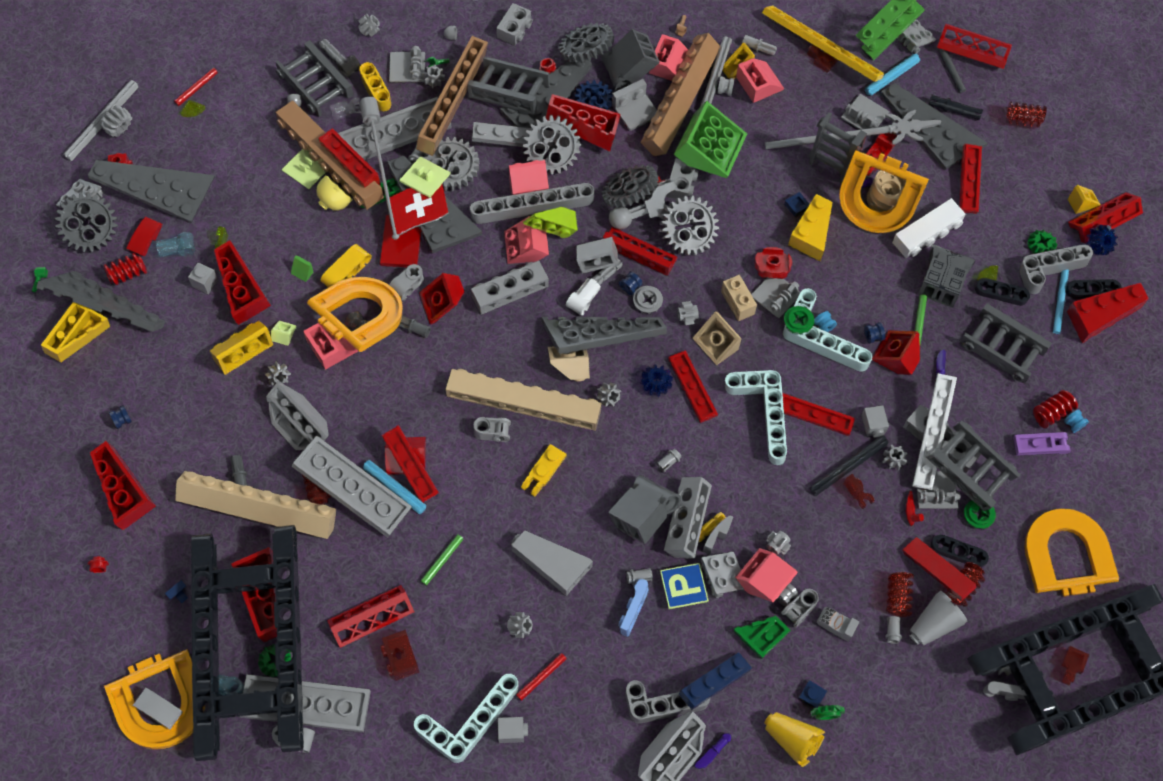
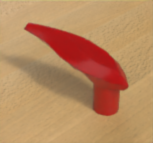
(910, 511)

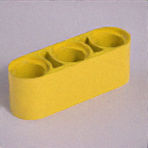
(375, 85)
(346, 266)

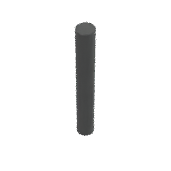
(952, 70)

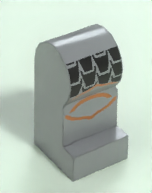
(837, 623)

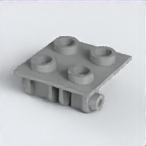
(915, 37)
(407, 66)
(864, 113)
(84, 187)
(776, 295)
(942, 494)
(721, 572)

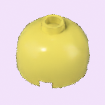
(332, 195)

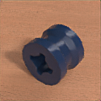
(630, 283)
(874, 332)
(120, 417)

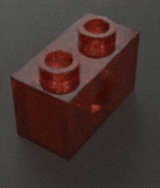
(399, 643)

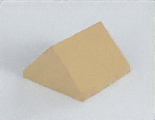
(717, 339)

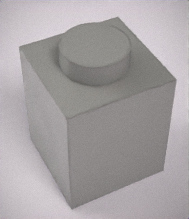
(203, 278)
(875, 421)
(512, 729)

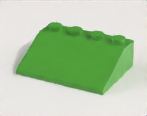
(711, 141)

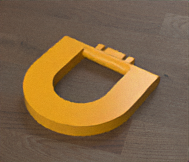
(873, 220)
(354, 288)
(1096, 545)
(129, 717)

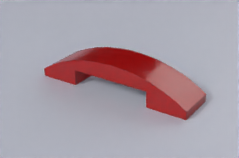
(882, 145)

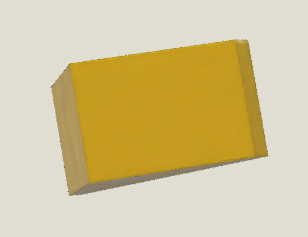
(741, 55)
(1082, 199)

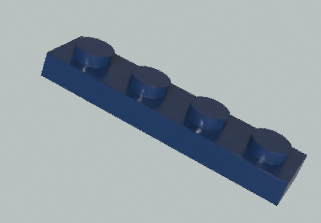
(715, 681)

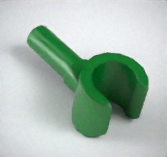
(433, 61)
(40, 272)

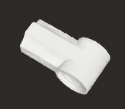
(582, 298)

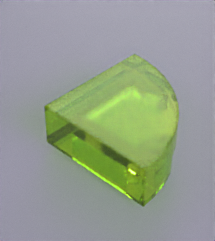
(192, 108)
(222, 233)
(990, 273)

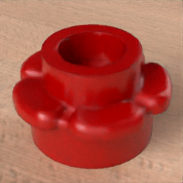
(547, 65)
(98, 564)

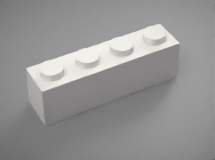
(929, 228)

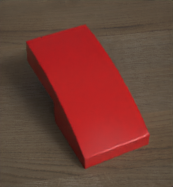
(143, 236)

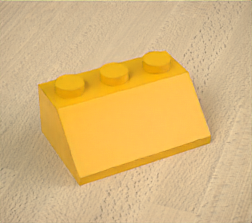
(241, 347)

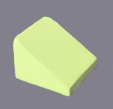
(282, 332)

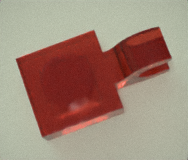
(822, 59)
(856, 489)
(1075, 662)

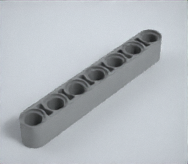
(525, 208)

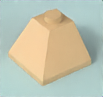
(573, 364)

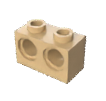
(738, 297)

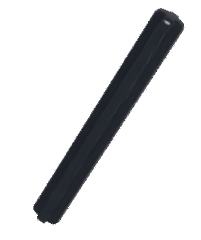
(848, 465)

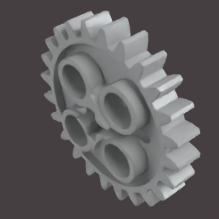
(566, 152)
(465, 169)
(686, 210)

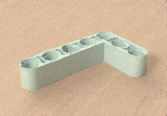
(821, 337)
(771, 408)
(471, 724)

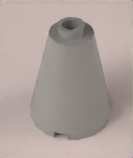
(937, 620)

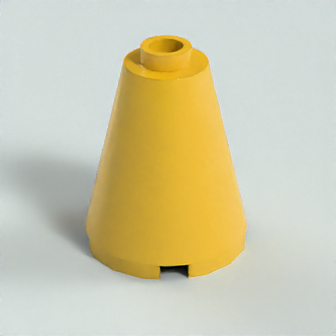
(794, 736)

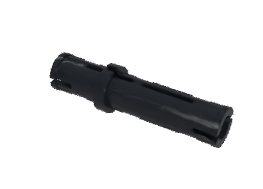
(956, 107)

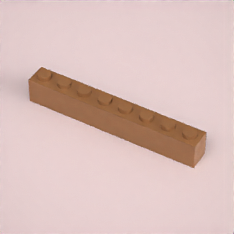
(680, 94)
(451, 96)
(306, 132)

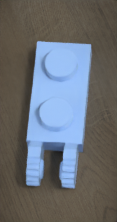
(634, 606)

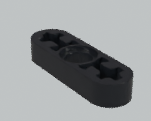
(1008, 287)
(1086, 293)
(956, 543)

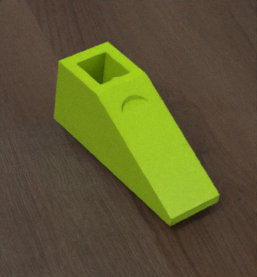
(556, 221)

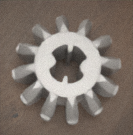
(116, 121)

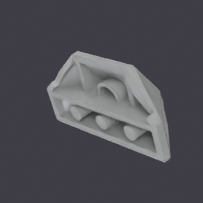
(295, 417)
(673, 749)

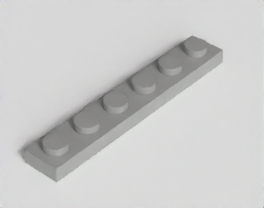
(510, 135)

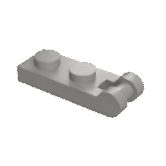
(1011, 692)

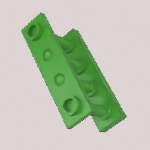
(888, 25)

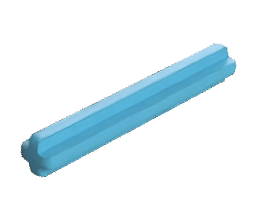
(892, 74)
(386, 480)

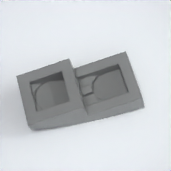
(720, 531)
(158, 708)

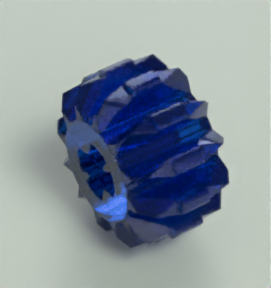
(1102, 239)
(656, 386)

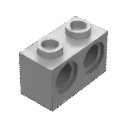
(514, 24)
(682, 180)

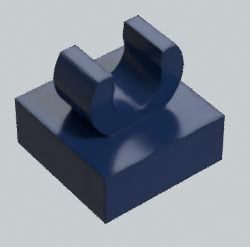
(177, 591)

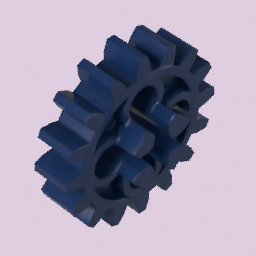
(589, 91)

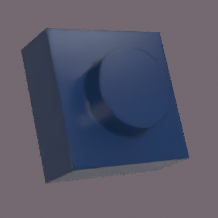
(797, 204)
(812, 694)

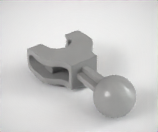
(652, 205)

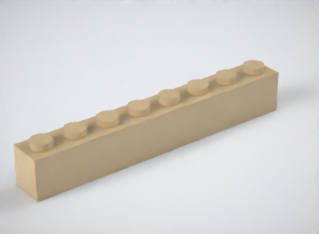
(523, 399)
(255, 504)

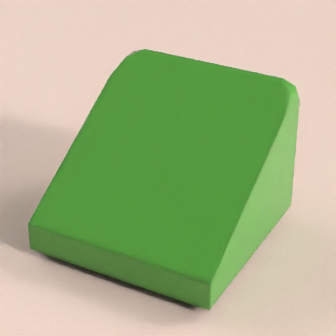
(301, 268)

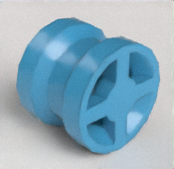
(825, 322)
(1076, 421)

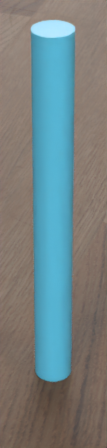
(1060, 301)

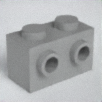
(597, 255)

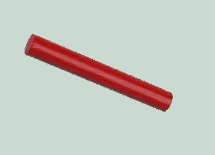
(196, 86)
(541, 676)

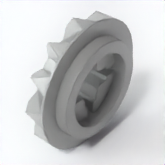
(649, 292)

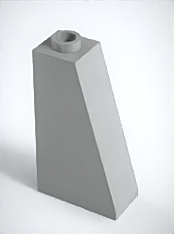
(553, 562)

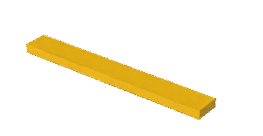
(823, 43)

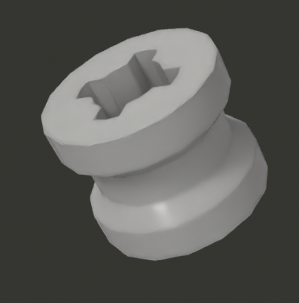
(725, 86)
(787, 595)

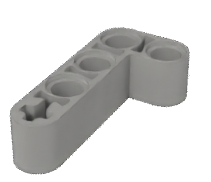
(1076, 257)
(647, 705)

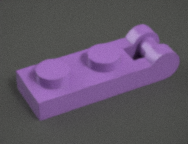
(1041, 443)

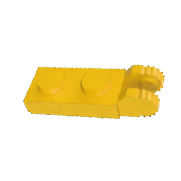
(544, 468)

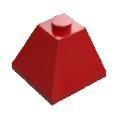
(441, 296)
(899, 351)

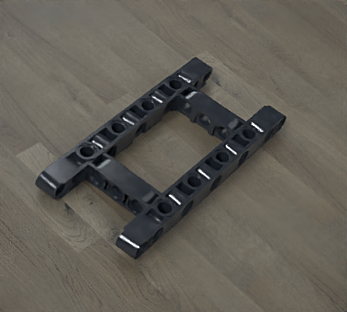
(206, 646)
(1040, 698)

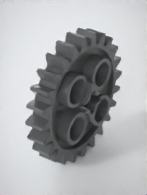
(586, 42)
(630, 186)
(76, 236)

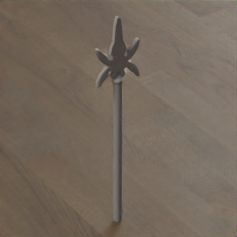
(902, 127)

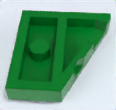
(762, 635)

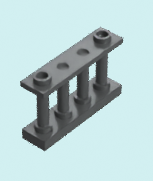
(332, 75)
(505, 97)
(855, 143)
(1013, 328)
(955, 473)

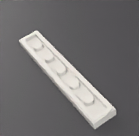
(934, 430)

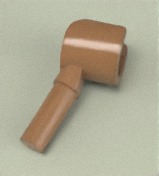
(681, 29)

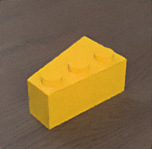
(812, 228)
(73, 331)

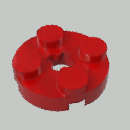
(778, 270)

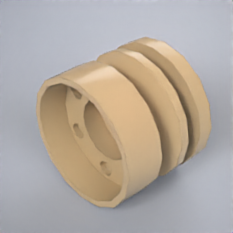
(885, 191)

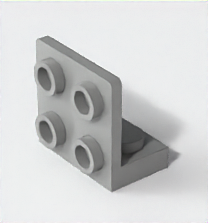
(633, 105)

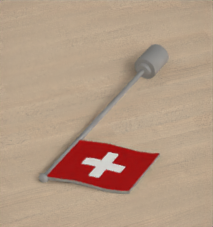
(408, 207)

